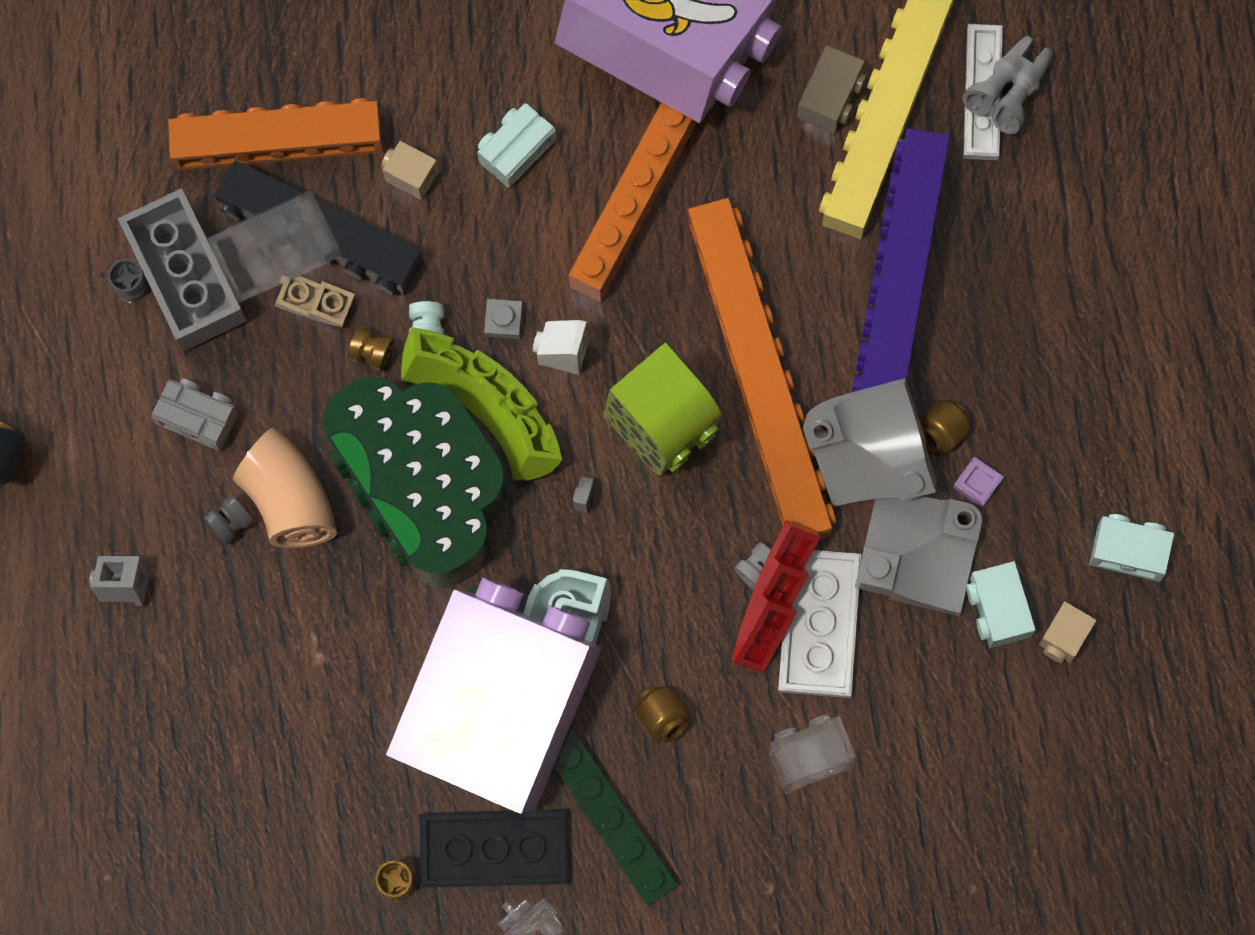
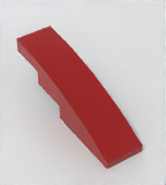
(771, 602)

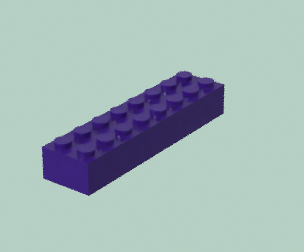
(901, 259)

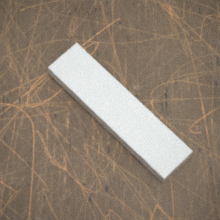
(982, 52)

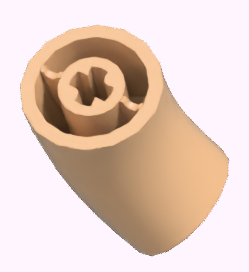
(286, 493)

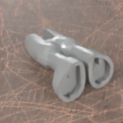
(1014, 69)

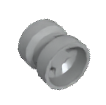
(750, 569)

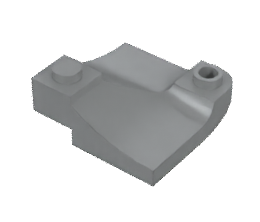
(871, 445)
(920, 552)

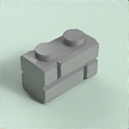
(195, 413)

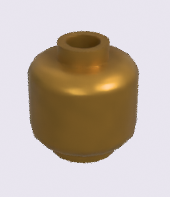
(944, 425)
(661, 714)

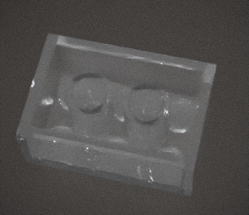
(274, 246)

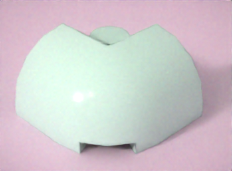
(573, 592)

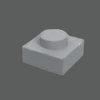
(503, 319)

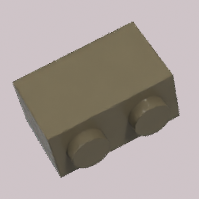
(831, 89)

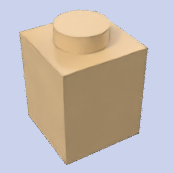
(409, 169)
(1066, 633)

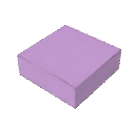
(978, 482)

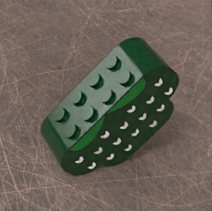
(420, 473)

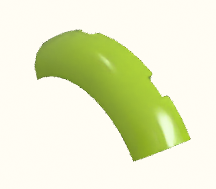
(490, 395)

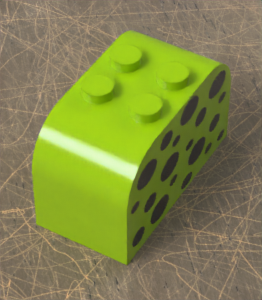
(662, 411)

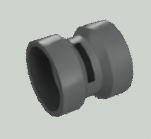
(124, 273)
(234, 513)

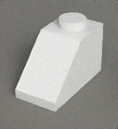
(562, 345)

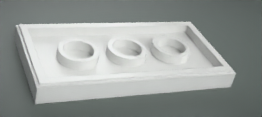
(821, 638)

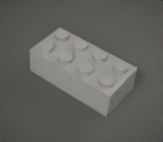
(182, 270)

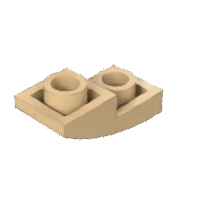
(315, 300)

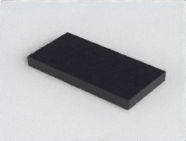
(493, 849)

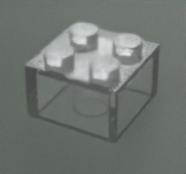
(811, 753)

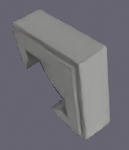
(583, 494)

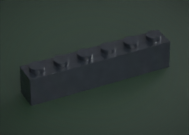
(364, 248)

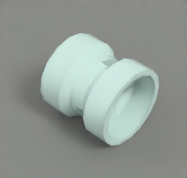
(427, 315)

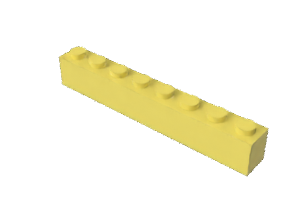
(884, 115)

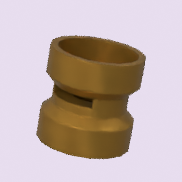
(374, 350)
(390, 877)

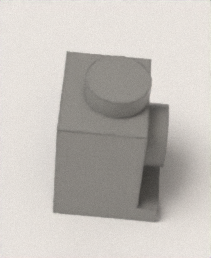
(119, 579)

